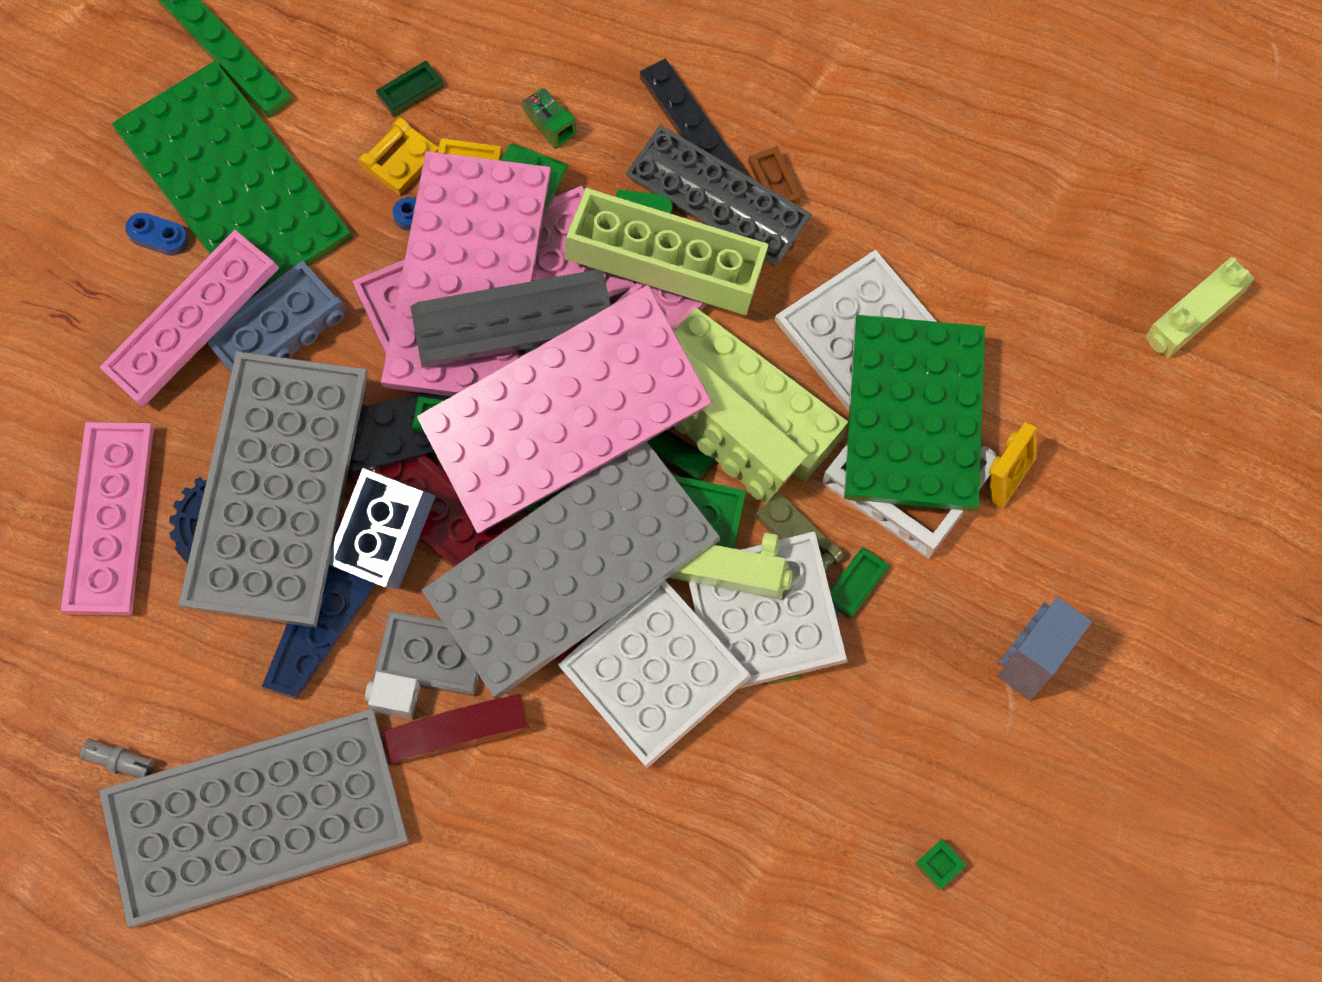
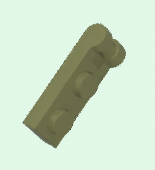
(786, 521)

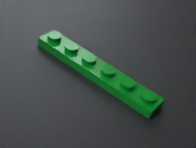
(229, 54)

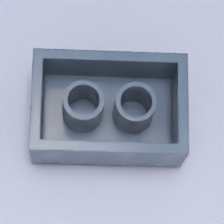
(380, 529)
(1042, 647)

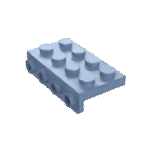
(279, 318)

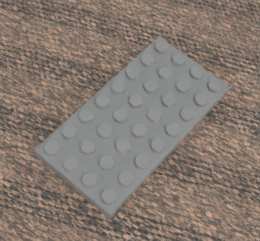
(274, 490)
(569, 567)
(252, 818)

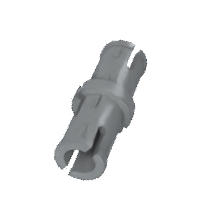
(116, 759)

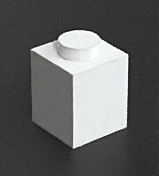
(393, 695)

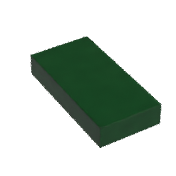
(409, 88)

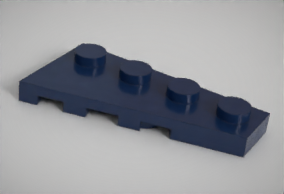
(305, 647)

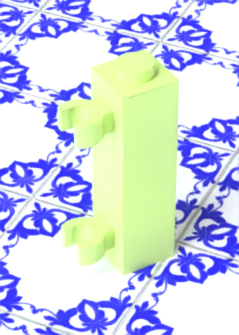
(1199, 308)
(741, 570)

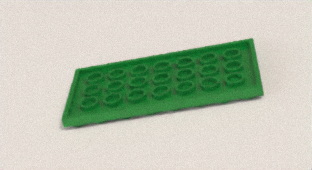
(230, 172)

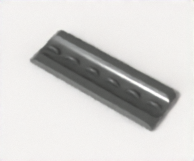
(717, 193)
(505, 317)

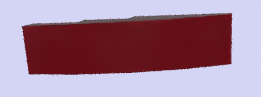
(455, 729)

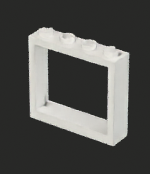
(894, 519)

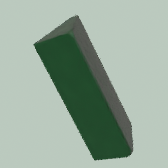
(681, 456)

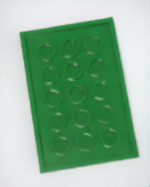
(915, 413)

